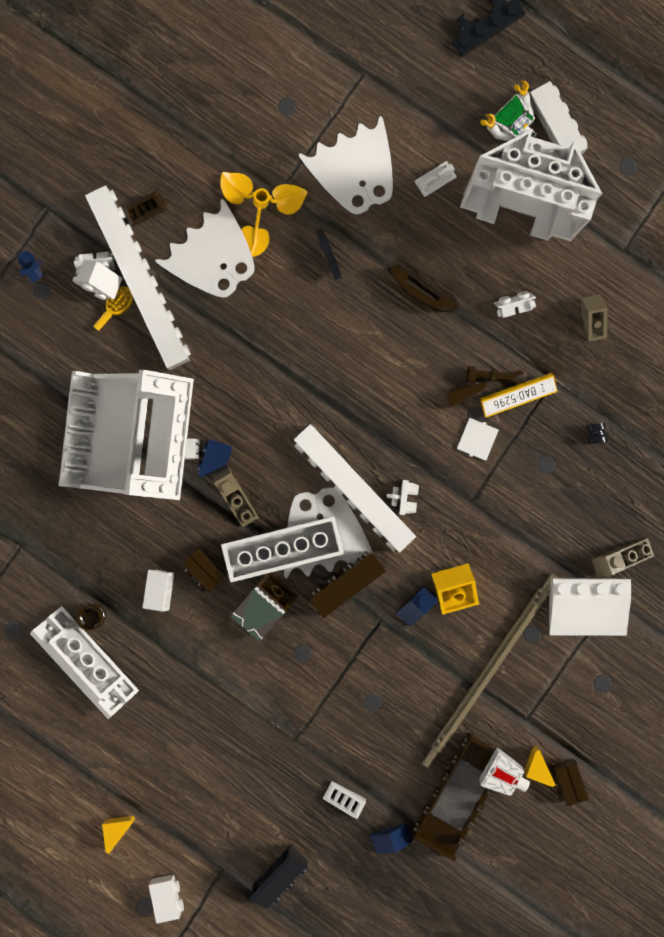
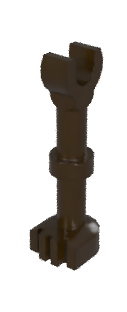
(493, 375)

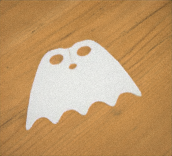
(353, 160)
(206, 249)
(351, 534)

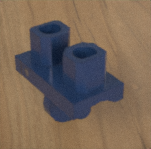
(30, 266)

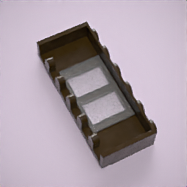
(456, 799)

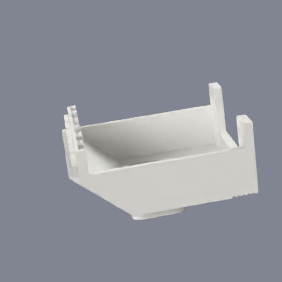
(108, 432)

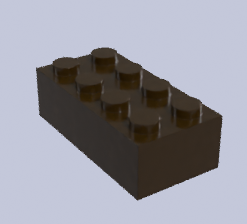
(347, 584)

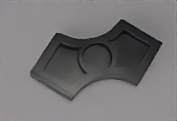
(325, 246)

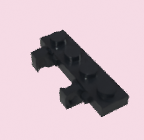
(474, 35)

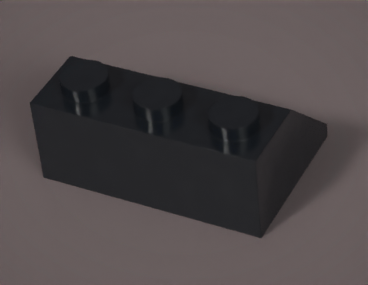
(278, 878)

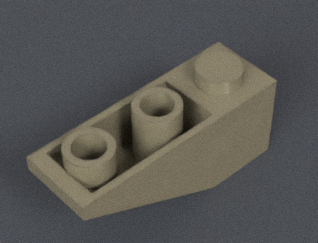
(234, 495)
(622, 558)

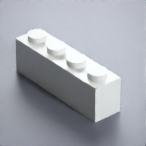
(555, 117)

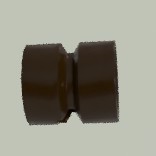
(91, 617)

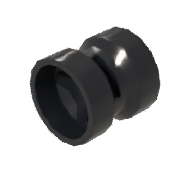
(595, 437)

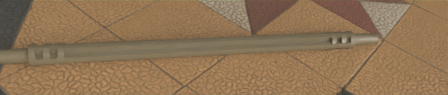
(488, 672)

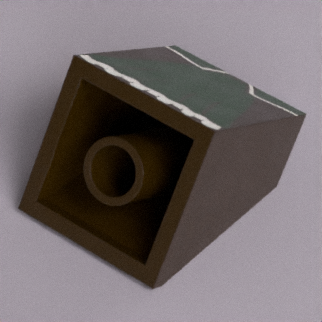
(264, 606)

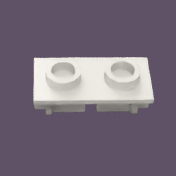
(435, 178)
(104, 258)
(522, 301)

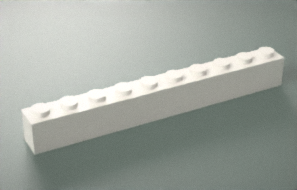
(137, 277)

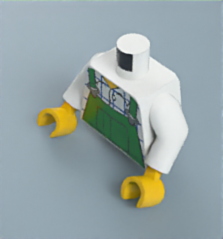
(514, 117)

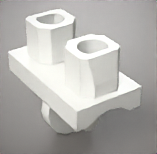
(406, 488)

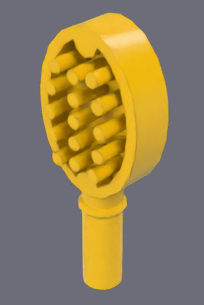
(116, 306)

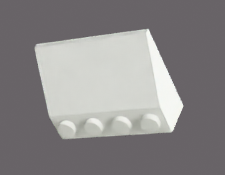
(589, 606)

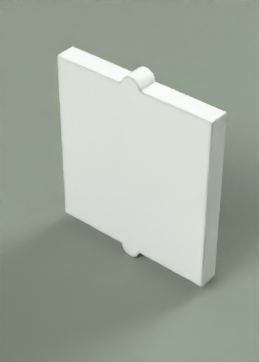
(477, 439)

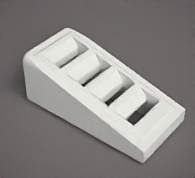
(341, 805)

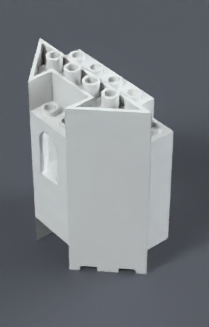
(535, 181)

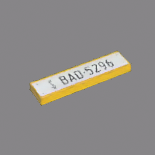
(518, 395)

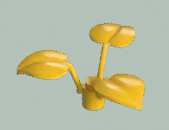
(239, 186)

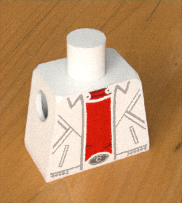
(503, 774)

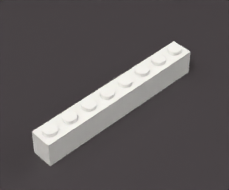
(355, 488)

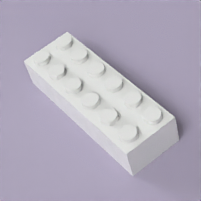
(282, 549)

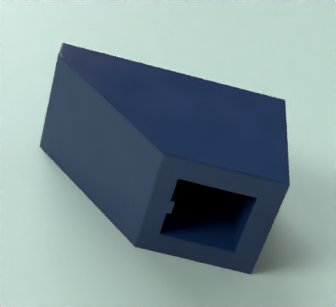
(215, 457)

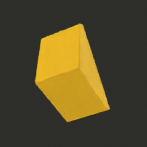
(537, 769)
(114, 830)

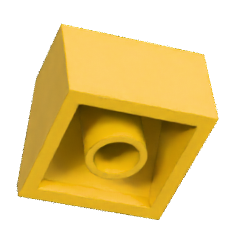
(455, 588)

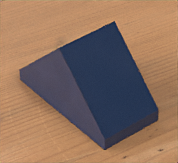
(391, 839)

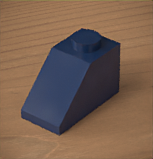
(417, 606)

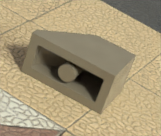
(594, 317)

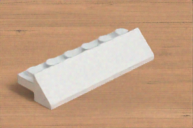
(84, 662)

